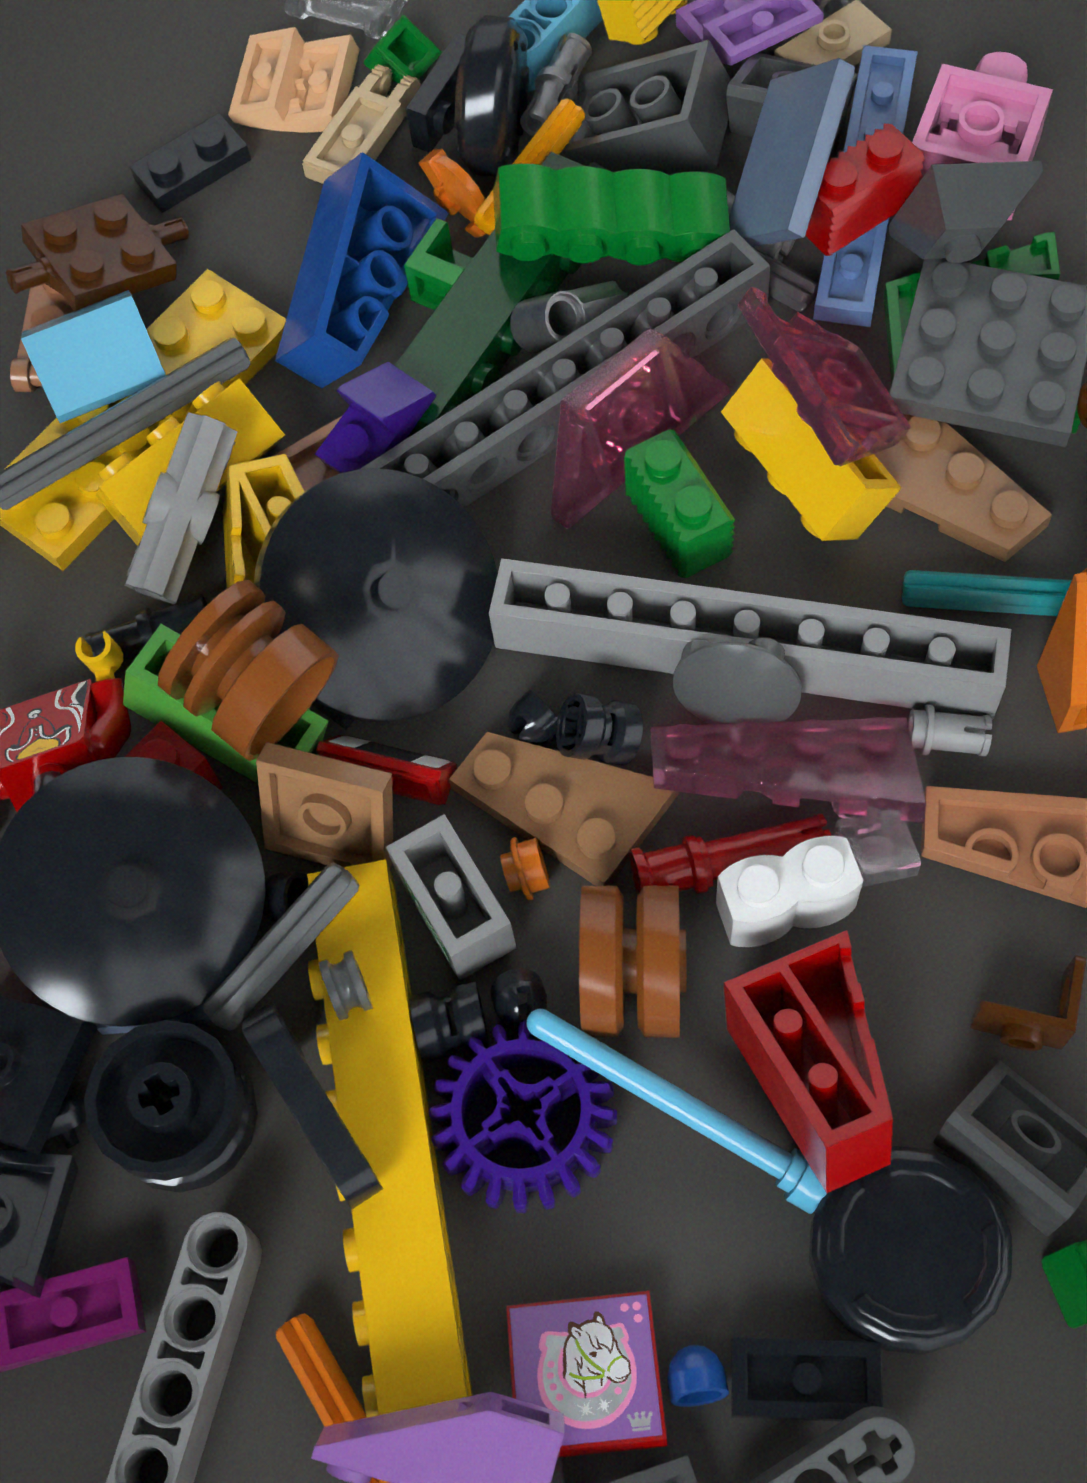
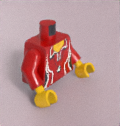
(64, 727)

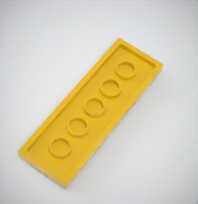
(67, 513)

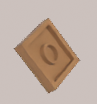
(324, 807)

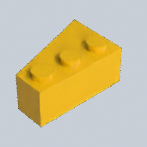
(252, 503)

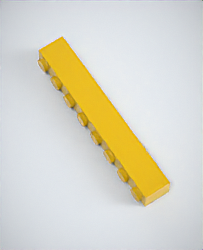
(381, 1095)

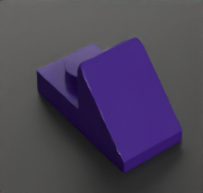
(380, 416)

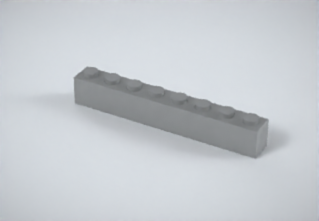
(829, 646)

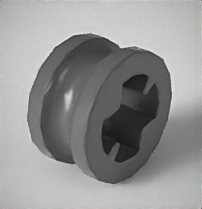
(345, 985)

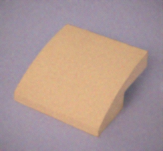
(293, 81)

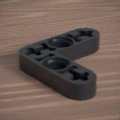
(309, 1104)

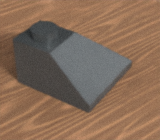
(961, 207)

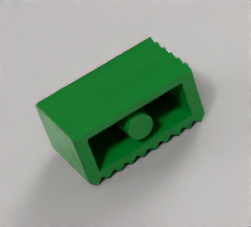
(678, 503)

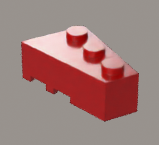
(815, 1057)

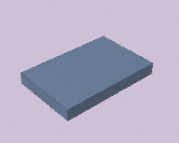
(790, 153)

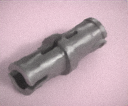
(556, 80)

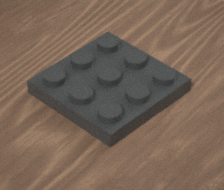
(994, 351)

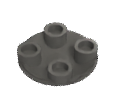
(737, 682)

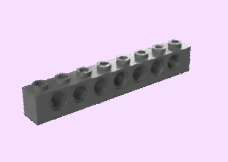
(520, 413)

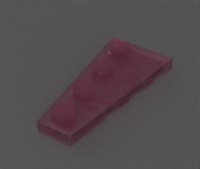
(814, 759)

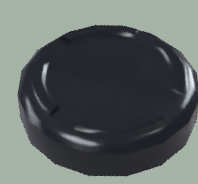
(491, 94)
(912, 1253)

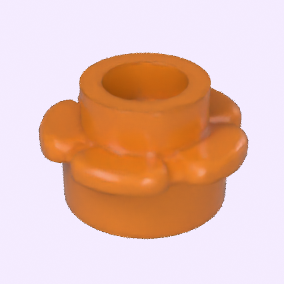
(525, 867)

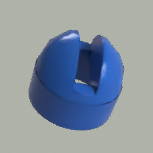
(696, 1377)

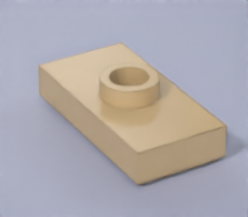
(838, 37)

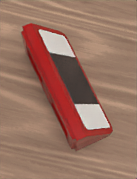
(412, 772)

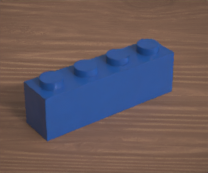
(352, 268)

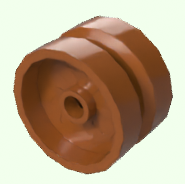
(631, 961)

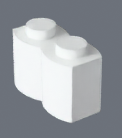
(803, 889)

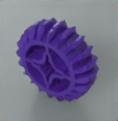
(492, 1066)

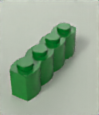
(603, 213)

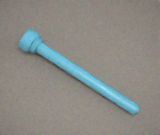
(790, 1169)

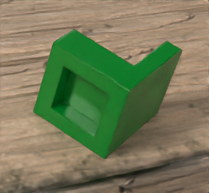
(434, 266)

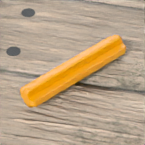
(550, 137)

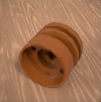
(239, 662)

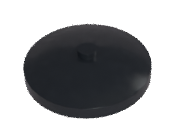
(390, 583)
(128, 891)

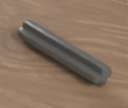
(281, 946)

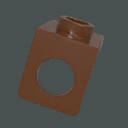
(1030, 1029)

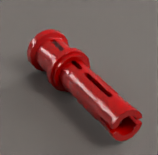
(699, 863)

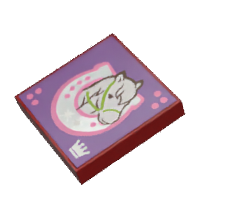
(594, 1366)

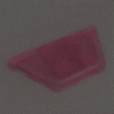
(829, 382)
(620, 405)

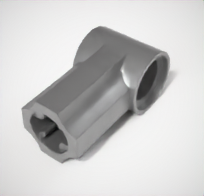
(551, 317)

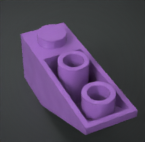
(447, 1442)

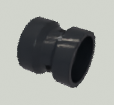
(597, 729)
(433, 1021)

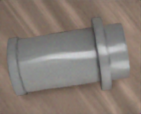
(949, 731)

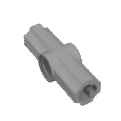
(181, 508)

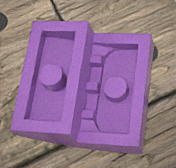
(745, 26)

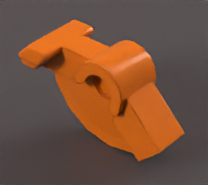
(453, 188)

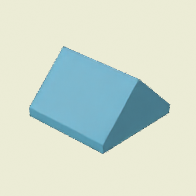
(93, 356)

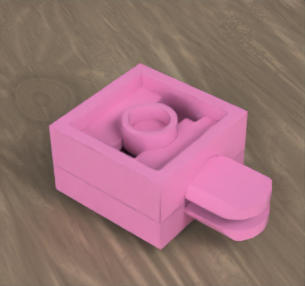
(982, 114)

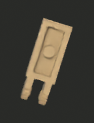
(361, 124)

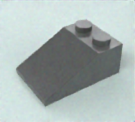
(654, 113)

